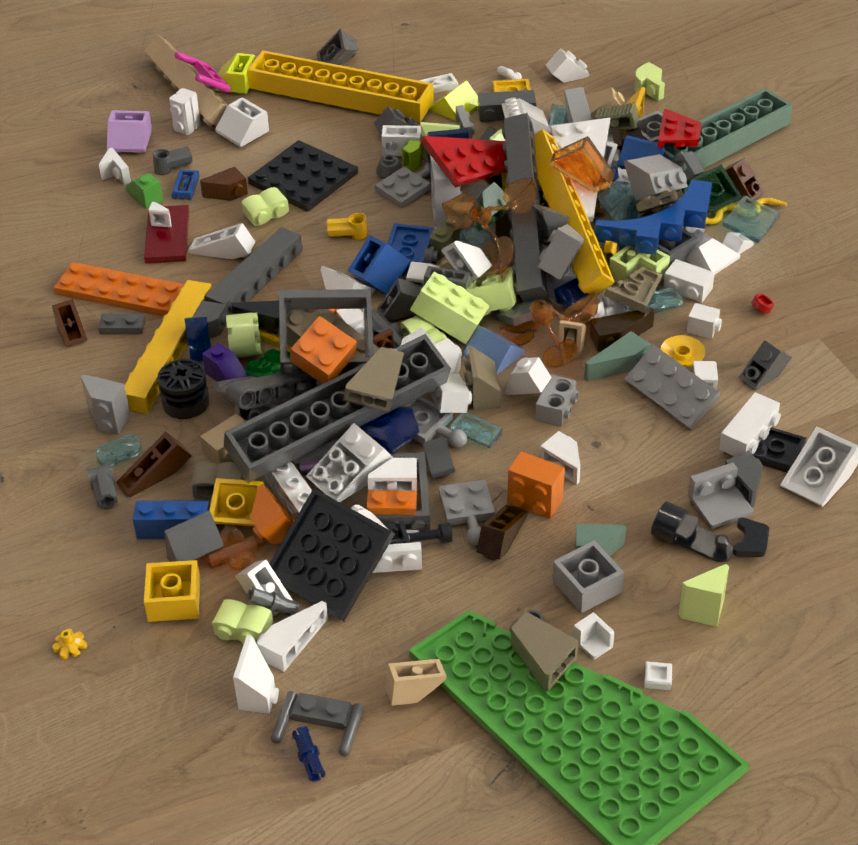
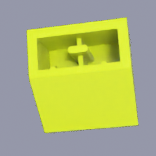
(235, 72)

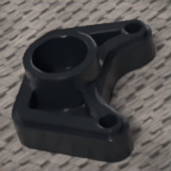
(755, 539)

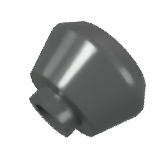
(387, 166)

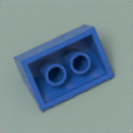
(156, 516)

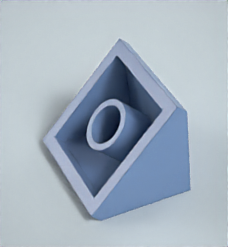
(495, 347)

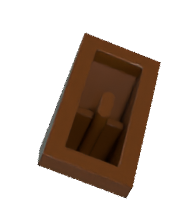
(68, 323)

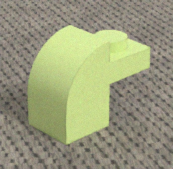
(650, 78)

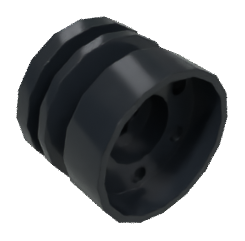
(183, 388)

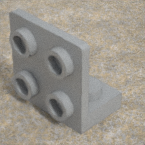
(718, 497)

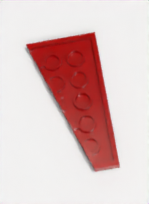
(466, 159)

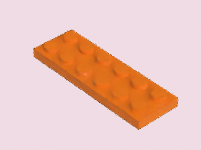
(118, 288)

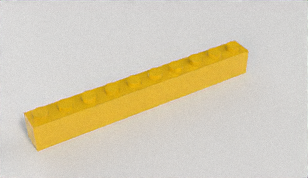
(562, 196)

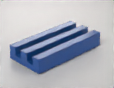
(184, 193)

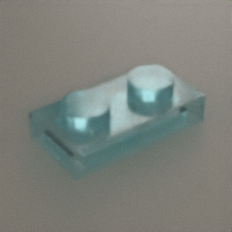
(665, 300)
(477, 429)

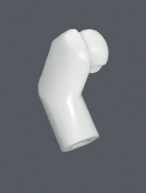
(508, 73)

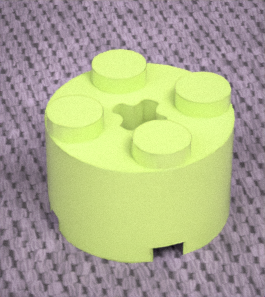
(244, 334)

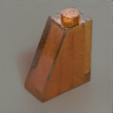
(584, 165)

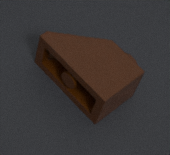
(224, 185)

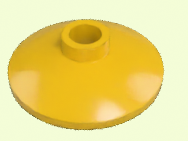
(684, 349)

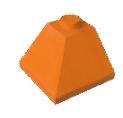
(270, 517)

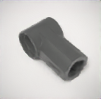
(166, 160)
(103, 484)

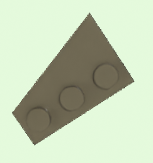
(635, 290)

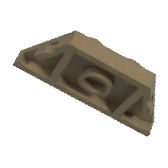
(648, 203)

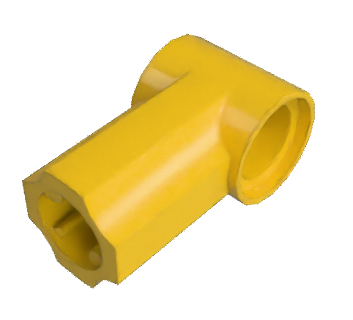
(353, 226)

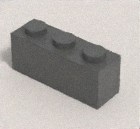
(491, 103)

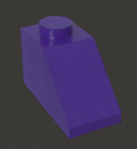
(222, 364)

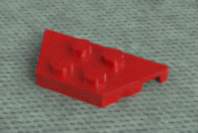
(678, 130)

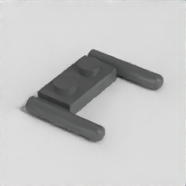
(321, 712)

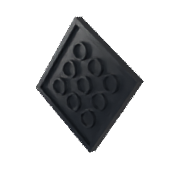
(304, 175)
(330, 553)

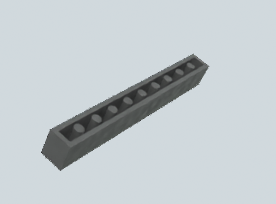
(525, 230)

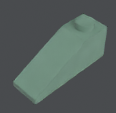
(617, 358)

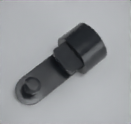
(677, 526)

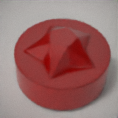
(762, 303)

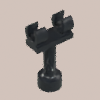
(443, 533)

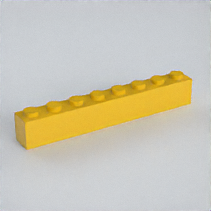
(166, 346)

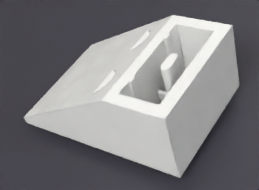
(347, 464)

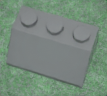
(653, 175)

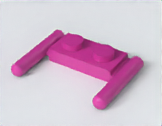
(207, 74)

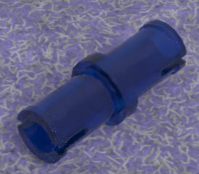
(308, 754)

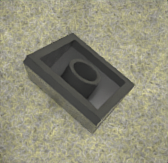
(192, 538)

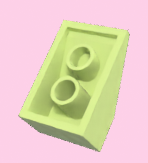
(495, 290)

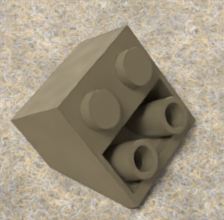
(482, 380)

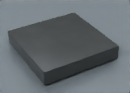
(517, 315)

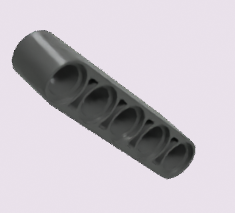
(269, 389)

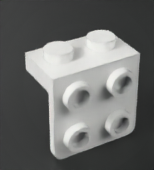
(401, 557)

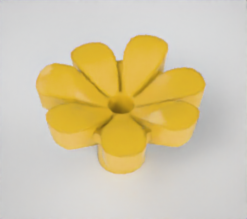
(69, 643)

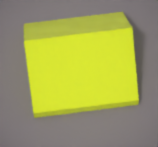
(458, 96)

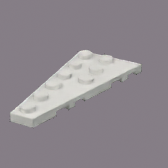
(571, 132)

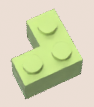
(629, 261)

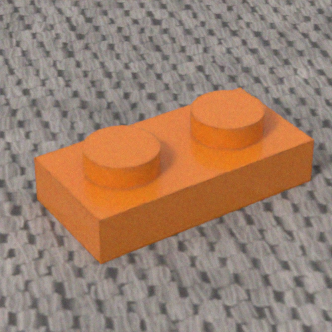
(392, 502)

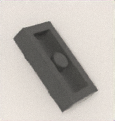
(122, 323)

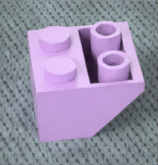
(129, 131)

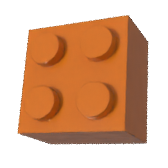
(323, 350)
(535, 484)

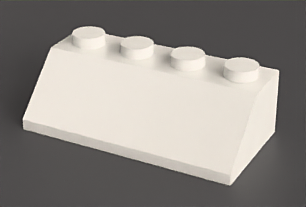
(518, 106)

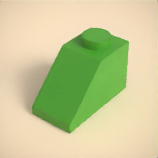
(145, 190)

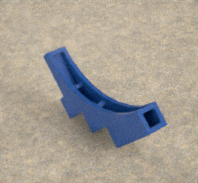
(667, 225)

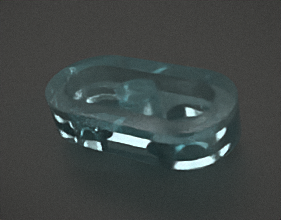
(119, 450)

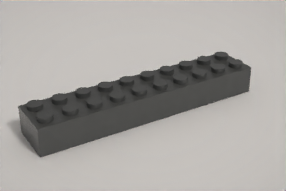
(323, 416)

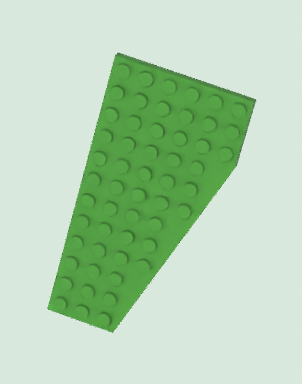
(591, 740)

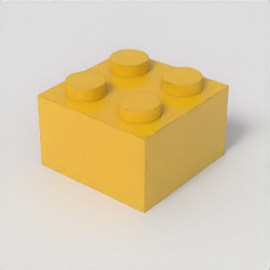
(172, 591)

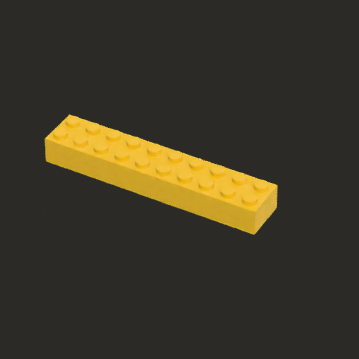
(339, 85)

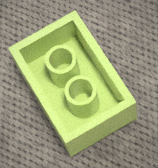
(449, 307)

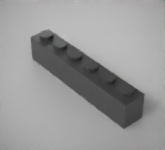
(257, 269)

